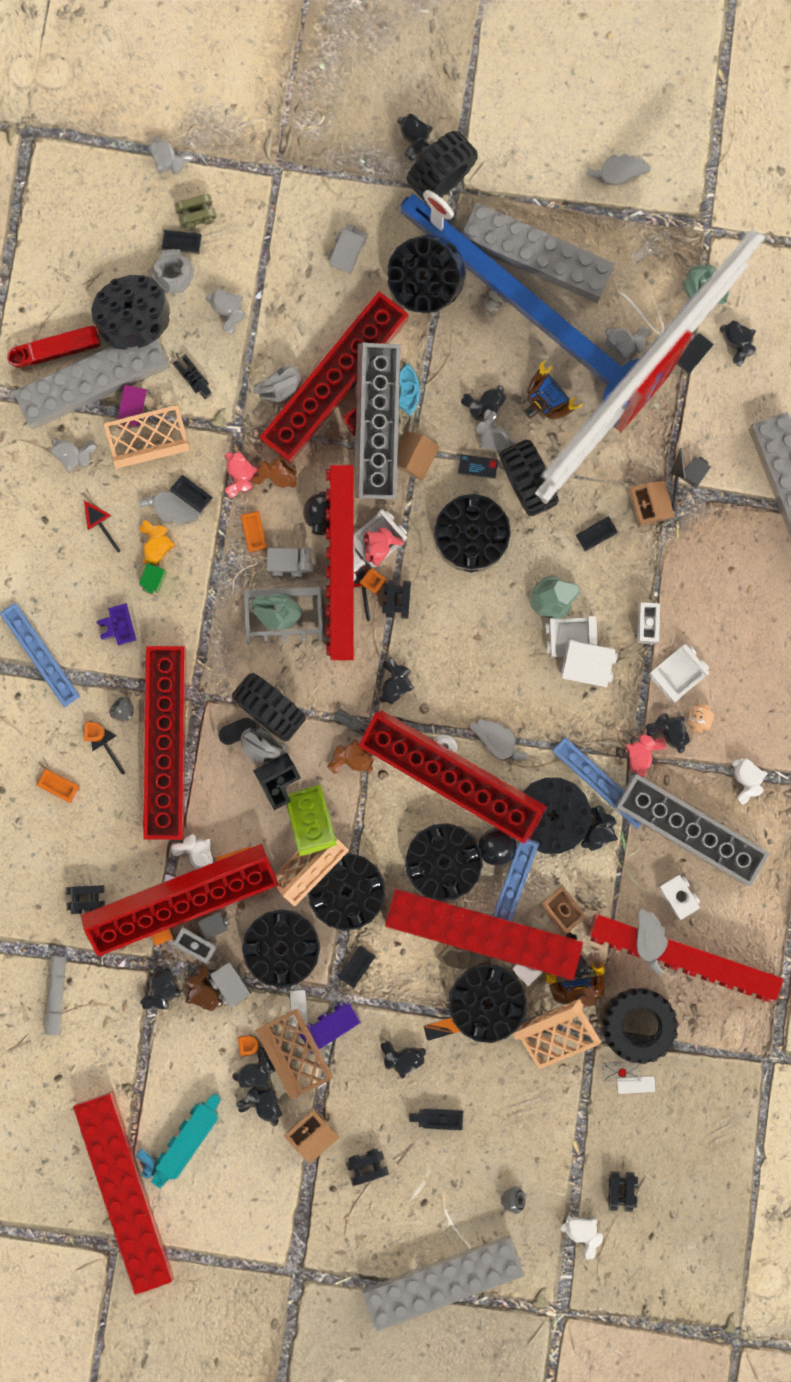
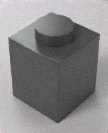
(696, 471)
(214, 925)

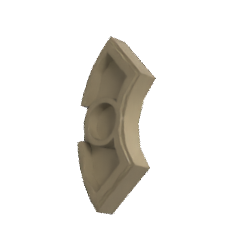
(460, 958)

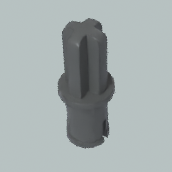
(351, 722)

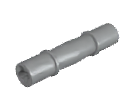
(55, 995)

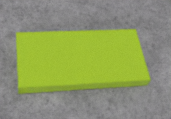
(310, 820)

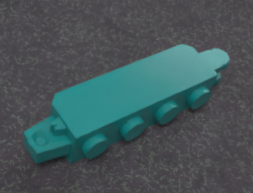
(188, 1141)

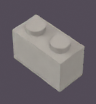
(195, 945)
(230, 985)

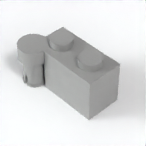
(348, 248)
(289, 561)

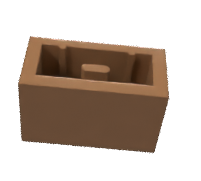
(650, 503)
(311, 1135)

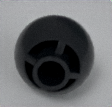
(315, 513)
(497, 847)

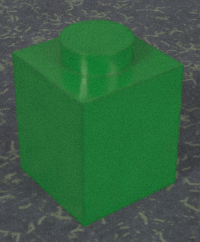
(152, 579)

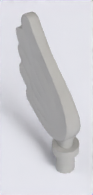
(619, 169)
(171, 508)
(497, 740)
(650, 939)

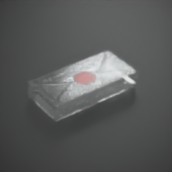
(621, 1072)

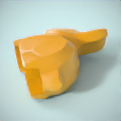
(157, 544)

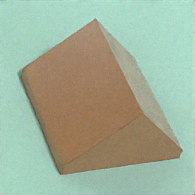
(415, 454)
(562, 910)

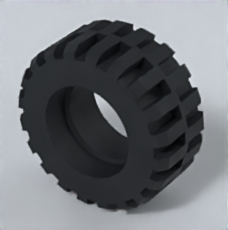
(442, 165)
(525, 473)
(268, 706)
(666, 1025)

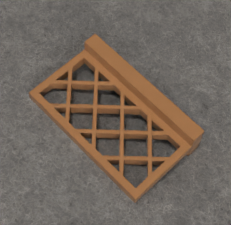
(283, 1064)

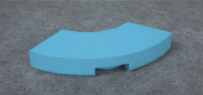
(409, 390)

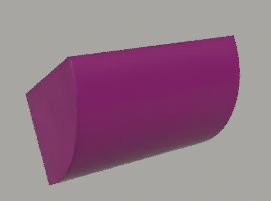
(132, 404)

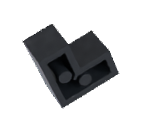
(275, 777)

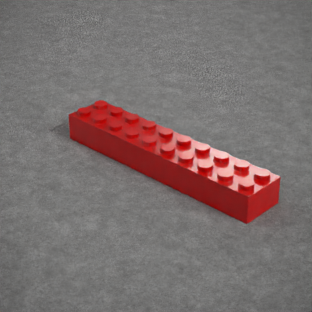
(331, 379)
(341, 562)
(164, 743)
(452, 776)
(179, 900)
(484, 934)
(691, 960)
(123, 1193)

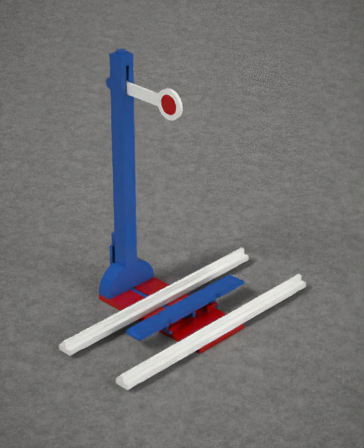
(623, 394)

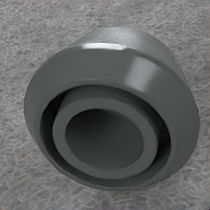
(121, 709)
(513, 1200)

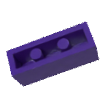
(332, 1025)

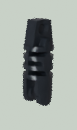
(193, 377)

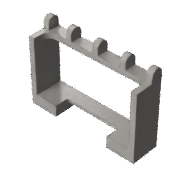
(293, 592)

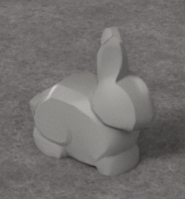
(166, 157)
(229, 306)
(624, 342)
(493, 437)
(70, 455)

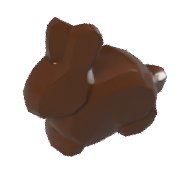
(201, 993)

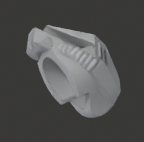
(172, 272)
(279, 385)
(261, 746)

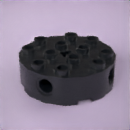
(408, 271)
(131, 311)
(476, 514)
(571, 810)
(452, 844)
(364, 900)
(267, 962)
(495, 1021)

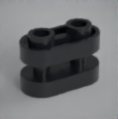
(390, 589)
(76, 906)
(373, 1157)
(630, 1182)

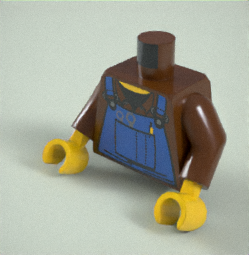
(547, 397)
(584, 989)

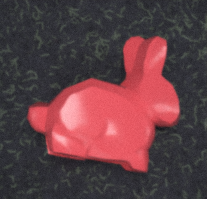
(241, 472)
(378, 545)
(640, 753)

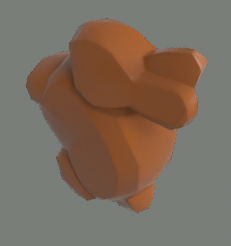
(278, 472)
(353, 756)

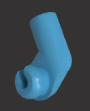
(148, 1163)

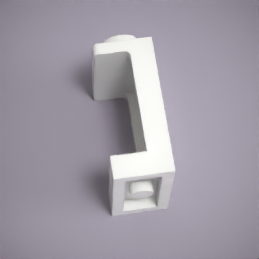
(381, 520)
(560, 630)
(588, 663)
(679, 673)

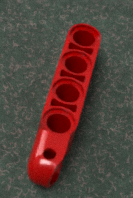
(54, 347)

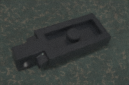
(438, 1118)

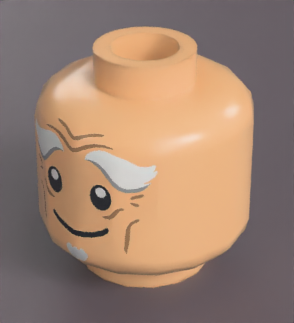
(700, 718)

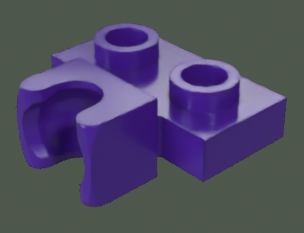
(118, 625)

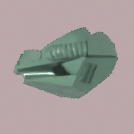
(697, 277)
(553, 597)
(283, 616)

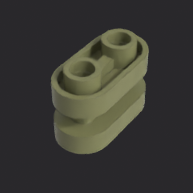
(190, 220)

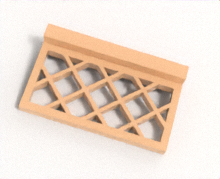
(149, 453)
(308, 874)
(546, 1022)

